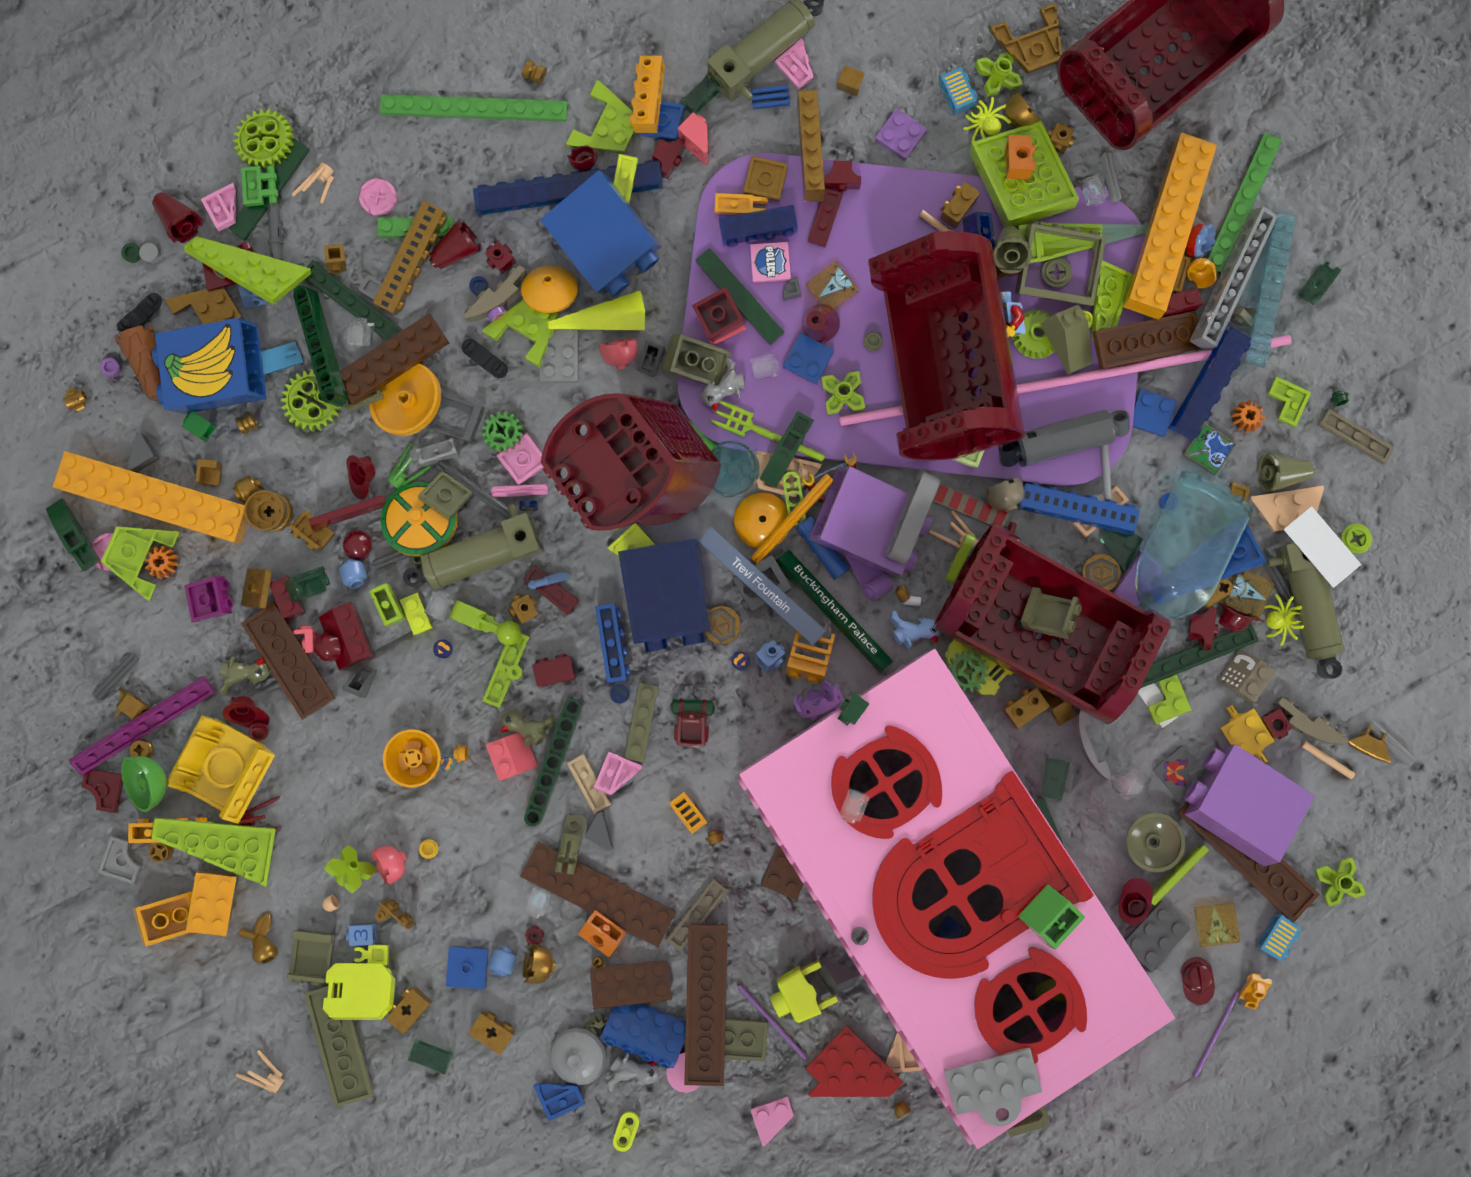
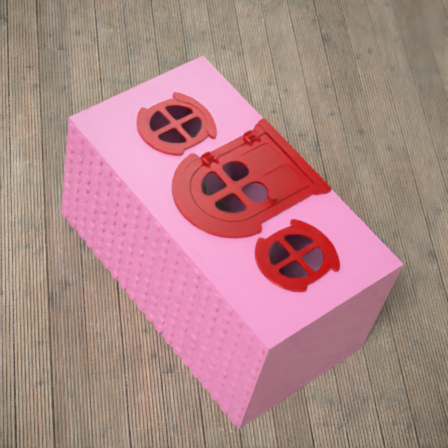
(866, 871)

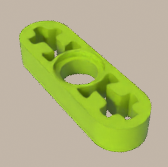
(787, 484)
(960, 558)

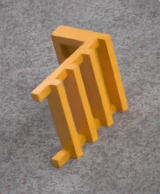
(807, 667)

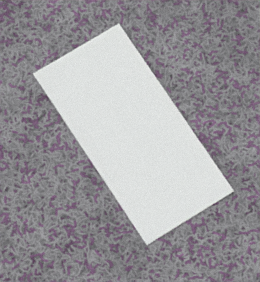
(1322, 547)

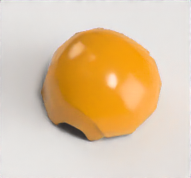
(1202, 272)

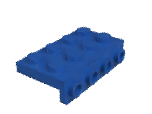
(646, 1033)

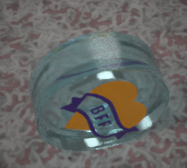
(448, 763)

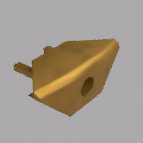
(130, 704)
(1371, 746)

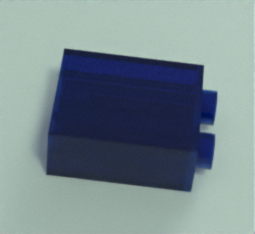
(666, 593)

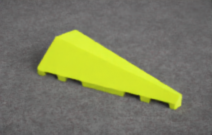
(617, 314)

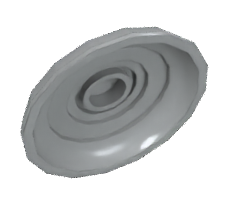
(578, 1056)

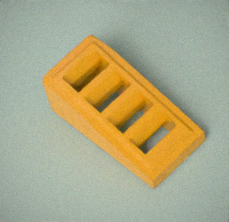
(674, 802)

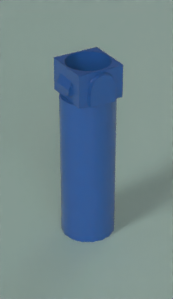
(829, 558)

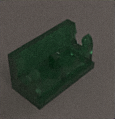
(701, 95)
(1319, 283)
(307, 584)
(1055, 779)
(430, 1056)

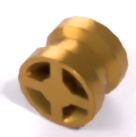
(246, 423)
(146, 748)
(156, 852)

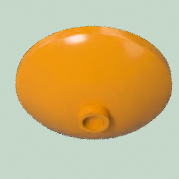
(551, 295)
(747, 517)

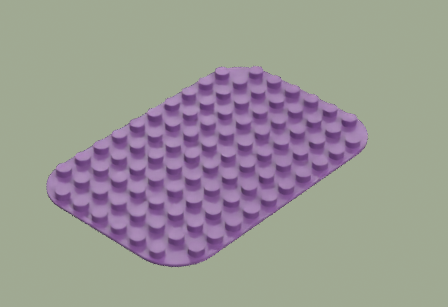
(866, 225)

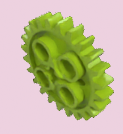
(263, 138)
(303, 415)

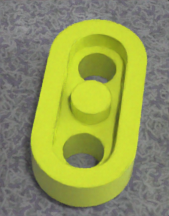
(626, 1130)

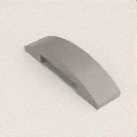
(1100, 767)

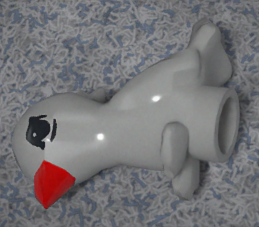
(729, 385)
(626, 1069)

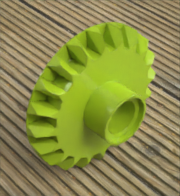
(1028, 343)

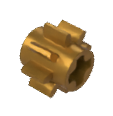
(75, 399)

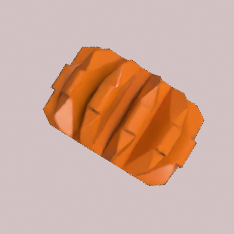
(1245, 409)
(162, 569)

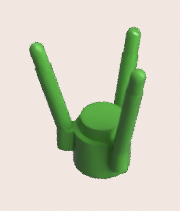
(398, 477)

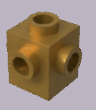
(1061, 137)
(529, 608)

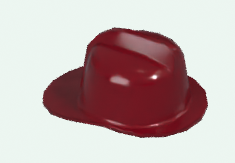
(360, 473)
(1234, 619)
(244, 712)
(1135, 901)
(1198, 980)

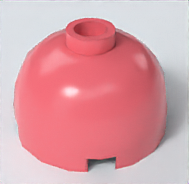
(619, 352)
(389, 863)

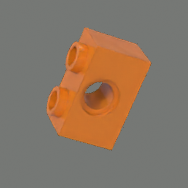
(1017, 147)
(602, 933)

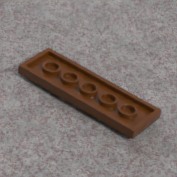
(1145, 340)
(392, 358)
(288, 661)

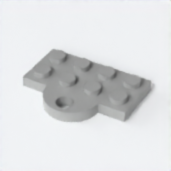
(994, 1085)

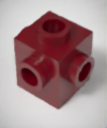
(499, 257)

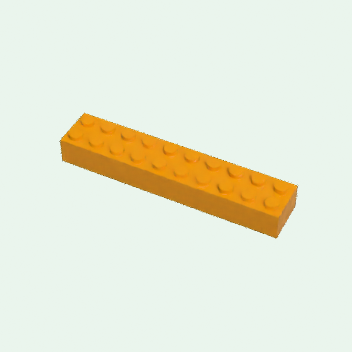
(1170, 226)
(151, 497)

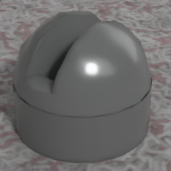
(856, 933)

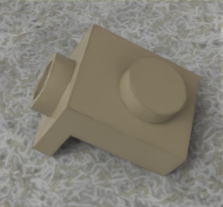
(1243, 316)

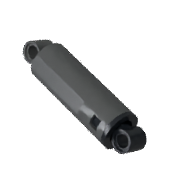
(1065, 438)

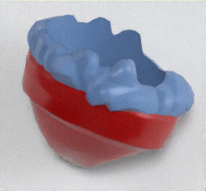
(1200, 240)

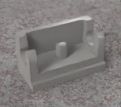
(436, 452)

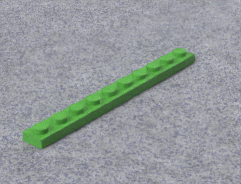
(473, 108)

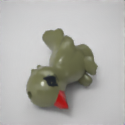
(236, 672)
(531, 730)

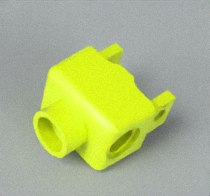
(798, 995)

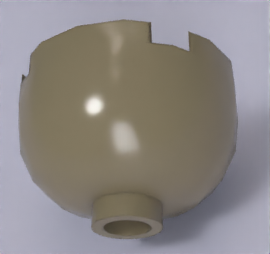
(1006, 495)

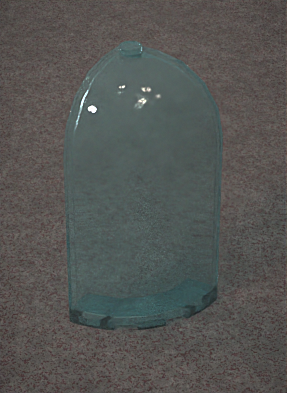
(1190, 546)

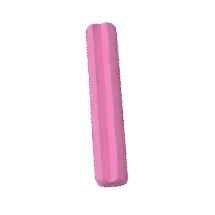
(519, 490)

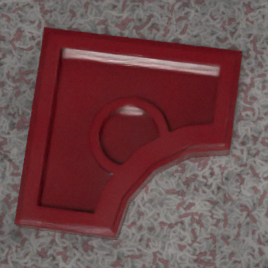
(105, 787)

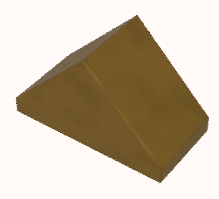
(1059, 709)

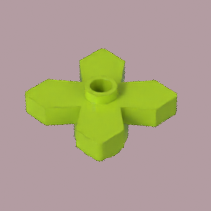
(998, 73)
(837, 400)
(349, 870)
(1339, 881)

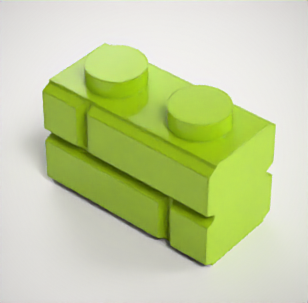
(387, 605)

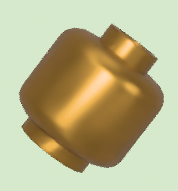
(246, 487)

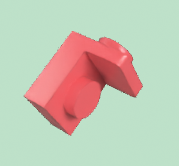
(310, 637)

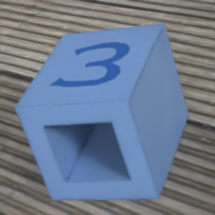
(362, 934)

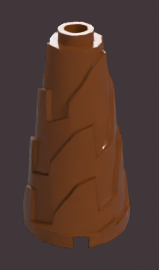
(137, 349)

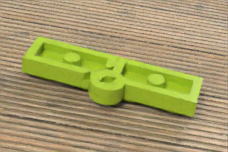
(506, 671)

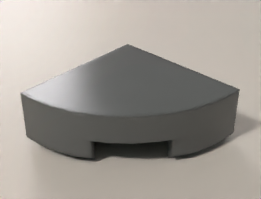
(791, 289)

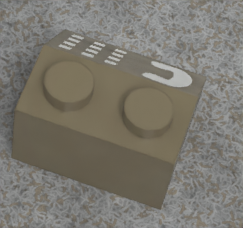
(1246, 676)

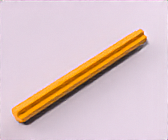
(789, 522)

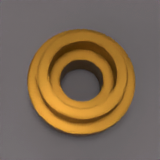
(715, 837)

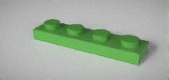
(399, 227)

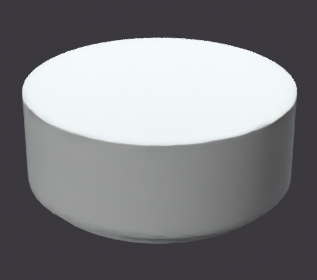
(149, 253)

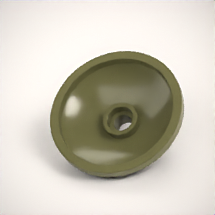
(1168, 842)

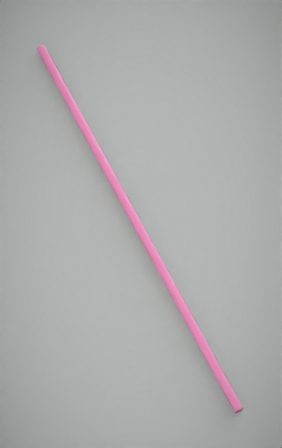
(1068, 379)

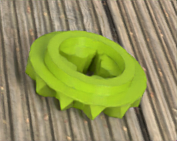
(1364, 541)

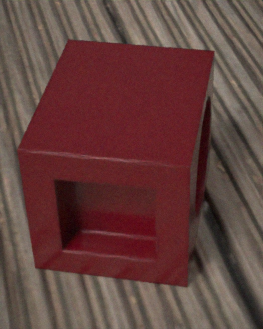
(1270, 717)

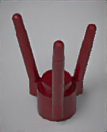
(249, 819)

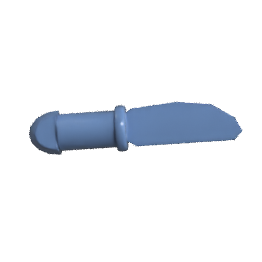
(554, 578)

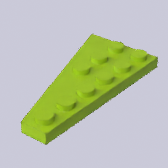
(256, 272)
(228, 846)

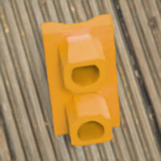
(1254, 990)

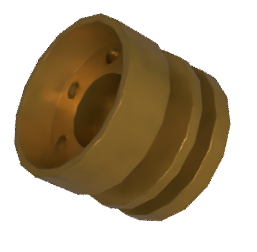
(258, 508)

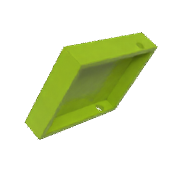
(1022, 200)

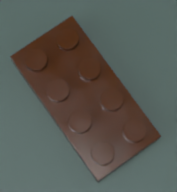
(630, 984)

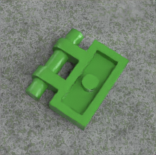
(253, 185)

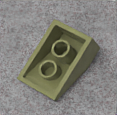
(1070, 338)
(695, 360)

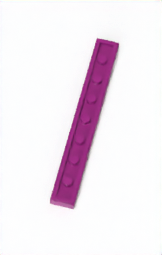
(142, 725)

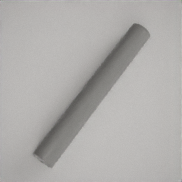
(1106, 472)

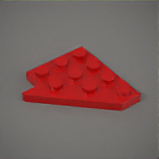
(851, 1070)

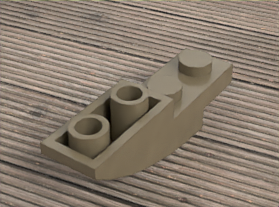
(503, 296)
(1314, 728)

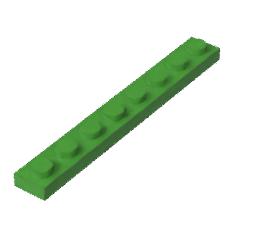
(1244, 200)

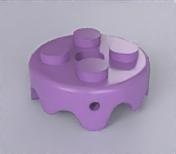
(819, 701)

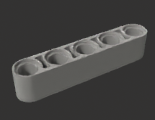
(912, 516)

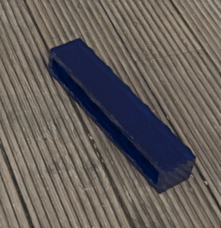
(1210, 383)

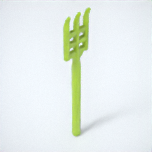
(748, 425)

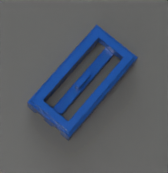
(768, 90)

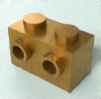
(959, 205)
(1025, 707)

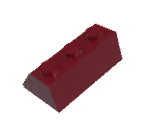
(348, 627)

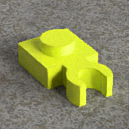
(375, 954)

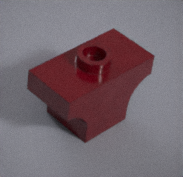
(668, 155)
(842, 177)
(1203, 628)

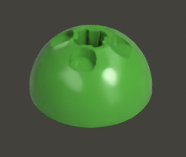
(143, 782)

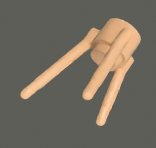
(322, 173)
(963, 534)
(272, 1082)

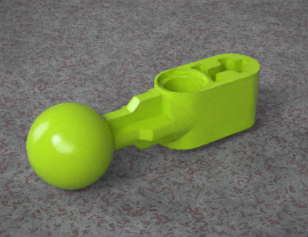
(507, 631)

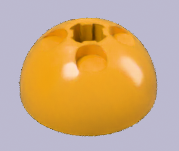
(402, 754)

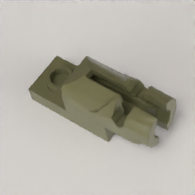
(570, 843)

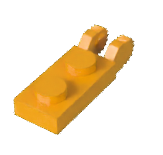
(737, 203)

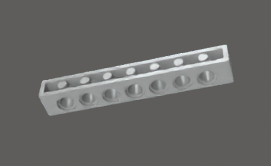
(1233, 278)

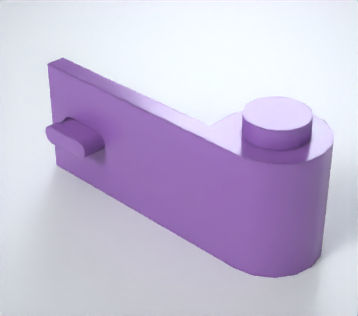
(871, 581)

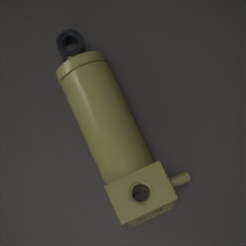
(738, 65)
(478, 553)
(1318, 615)

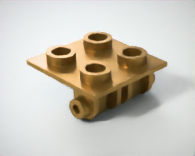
(391, 908)

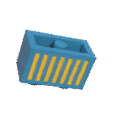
(958, 91)
(1278, 937)

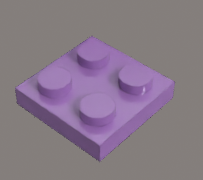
(900, 134)

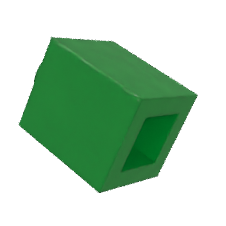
(198, 426)

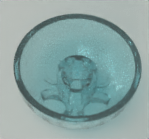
(736, 479)

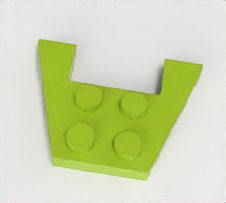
(613, 129)
(527, 323)
(127, 554)

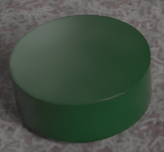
(130, 253)

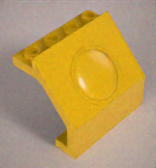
(221, 767)

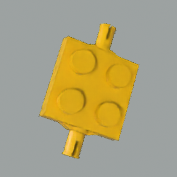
(1247, 732)

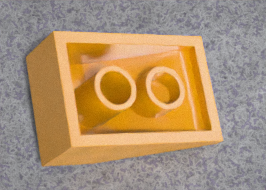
(163, 918)

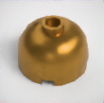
(1020, 112)
(538, 965)

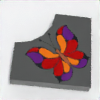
(1175, 771)

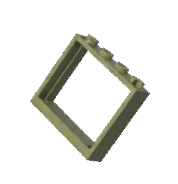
(1094, 270)

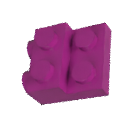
(208, 598)

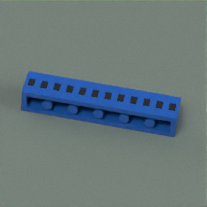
(1080, 509)

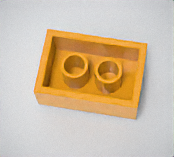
(211, 903)

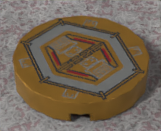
(1102, 571)
(725, 625)

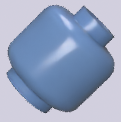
(353, 573)
(502, 962)

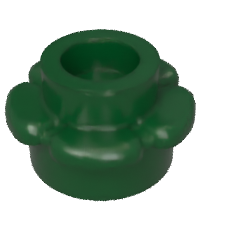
(1339, 398)

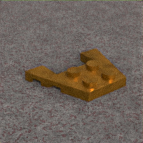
(1036, 48)
(208, 305)

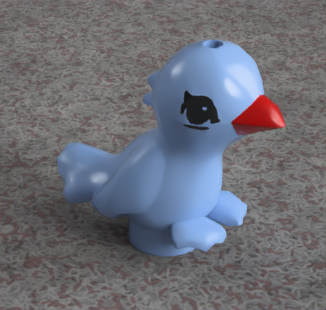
(908, 632)

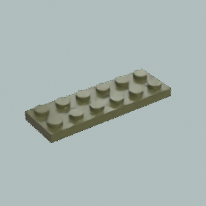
(339, 1052)

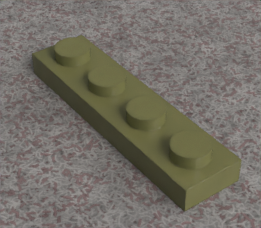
(641, 722)

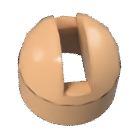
(330, 903)

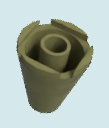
(1011, 251)
(1282, 471)

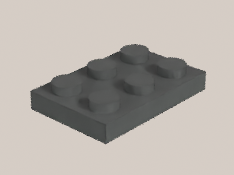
(1156, 935)

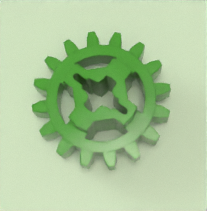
(509, 427)
(966, 661)

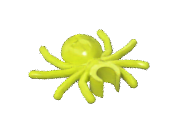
(986, 120)
(1283, 619)

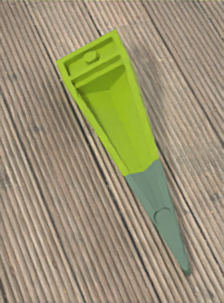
(1052, 246)

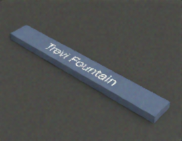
(762, 586)

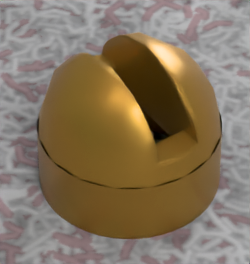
(901, 1109)

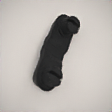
(141, 313)
(484, 358)

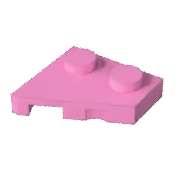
(795, 65)
(222, 206)
(615, 773)
(771, 1118)

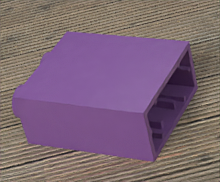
(861, 519)
(1247, 804)

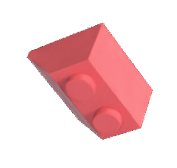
(695, 135)
(511, 756)

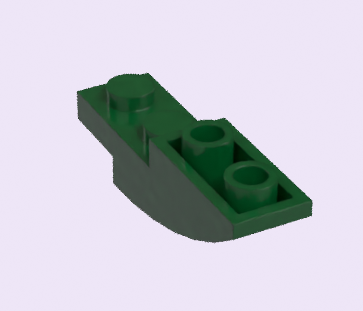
(786, 449)
(71, 534)

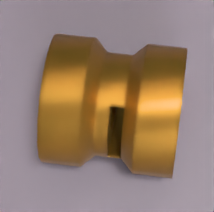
(534, 72)

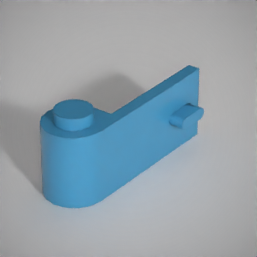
(280, 358)

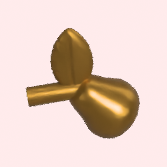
(263, 948)

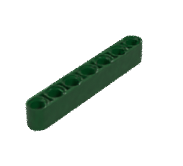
(320, 346)
(546, 769)

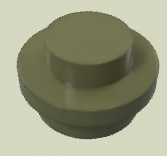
(873, 341)

